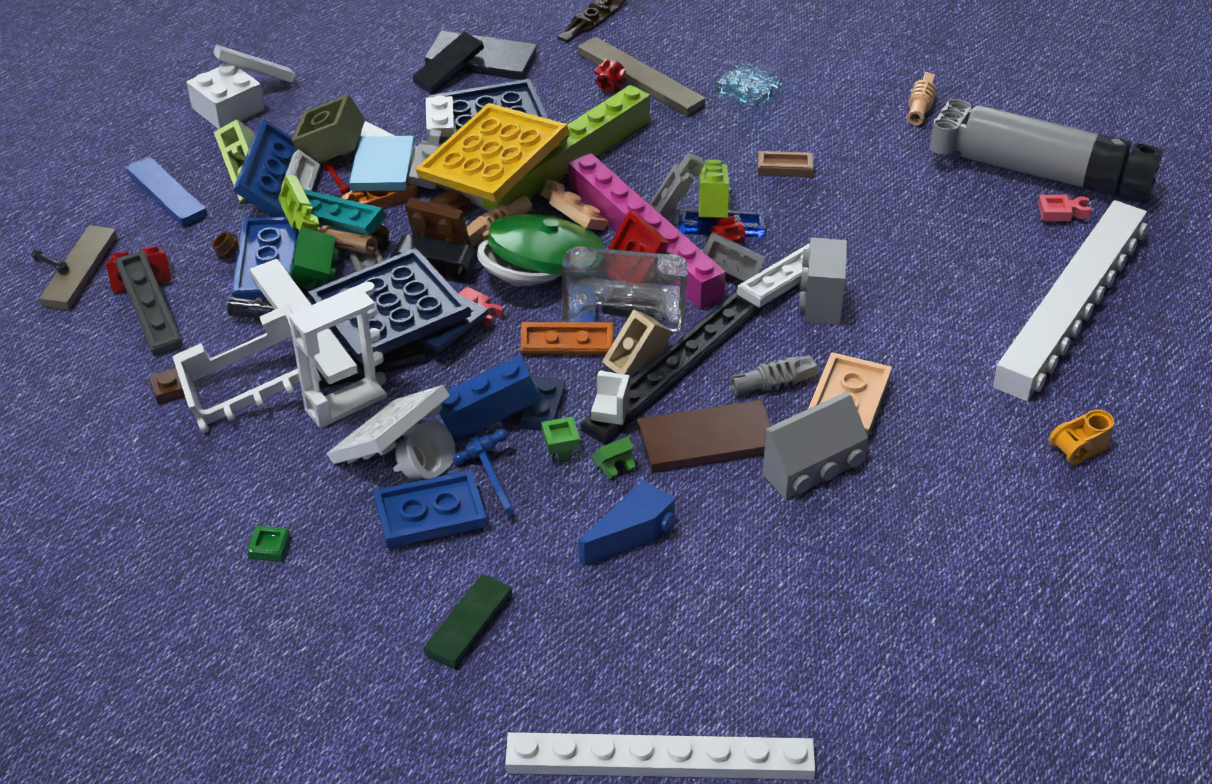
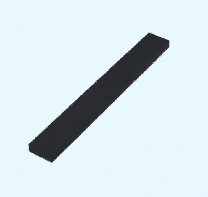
(677, 363)

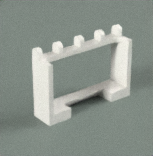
(304, 330)
(197, 363)

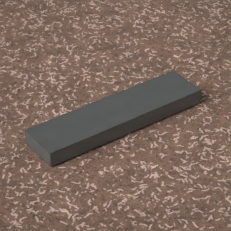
(148, 302)

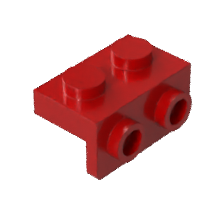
(156, 258)

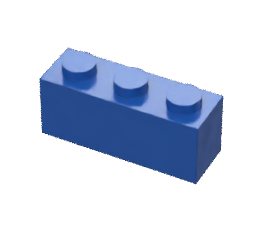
(489, 398)

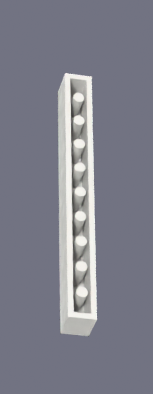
(1070, 301)

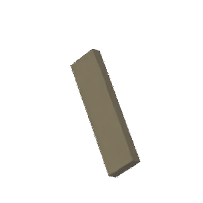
(82, 263)

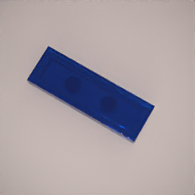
(692, 224)

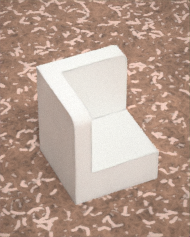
(611, 398)

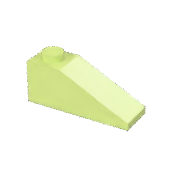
(234, 144)

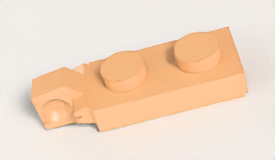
(570, 205)

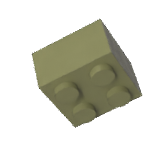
(329, 130)

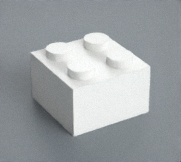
(225, 95)

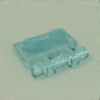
(741, 86)

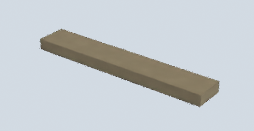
(644, 77)

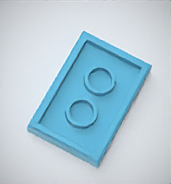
(382, 163)

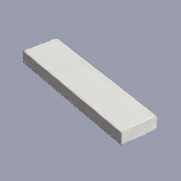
(773, 280)

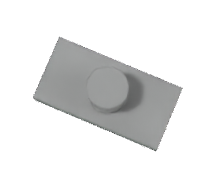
(733, 257)

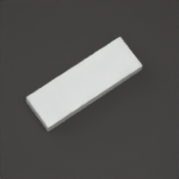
(254, 63)

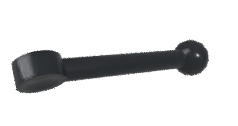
(60, 267)

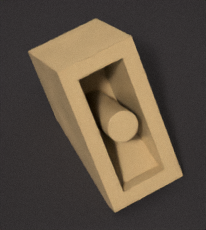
(637, 344)

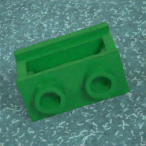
(313, 259)

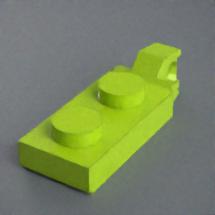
(296, 205)

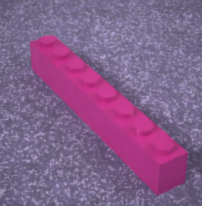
(614, 199)

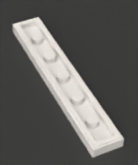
(280, 290)

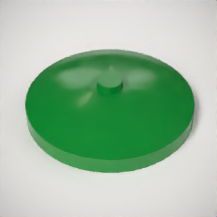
(538, 241)

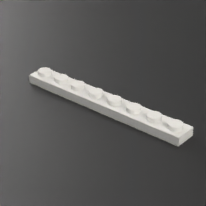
(660, 756)

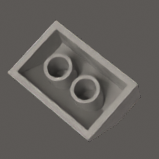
(814, 446)

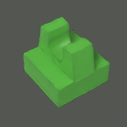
(560, 437)
(614, 453)

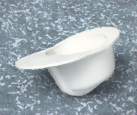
(425, 451)

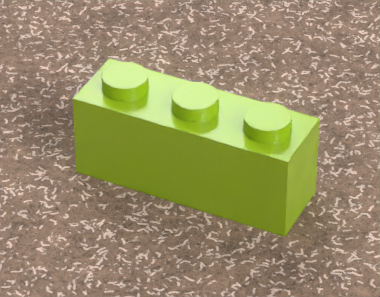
(713, 190)

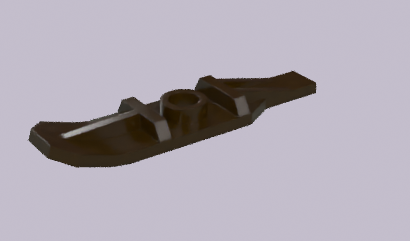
(590, 18)

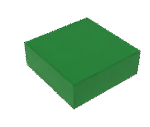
(268, 543)

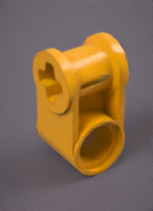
(1083, 436)

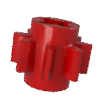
(610, 75)
(730, 229)

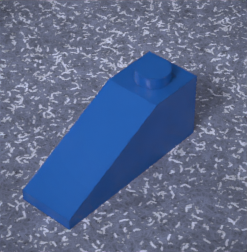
(630, 524)

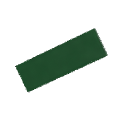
(468, 621)

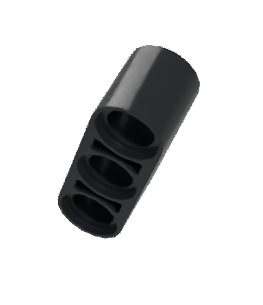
(450, 259)

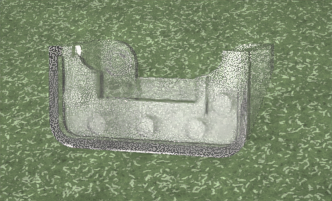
(625, 279)

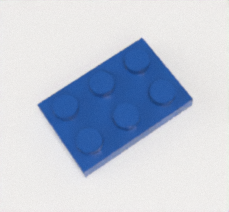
(429, 508)

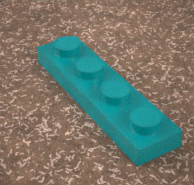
(345, 213)

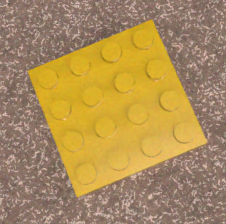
(492, 152)

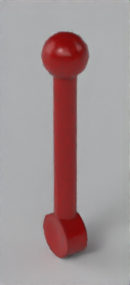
(329, 167)

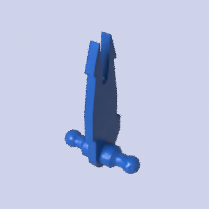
(480, 448)

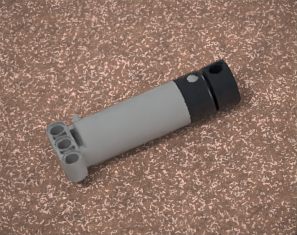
(1047, 150)

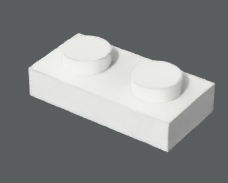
(440, 115)

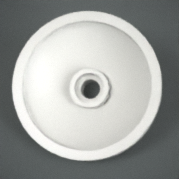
(509, 272)

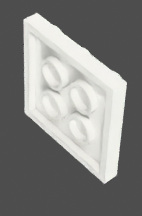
(391, 422)

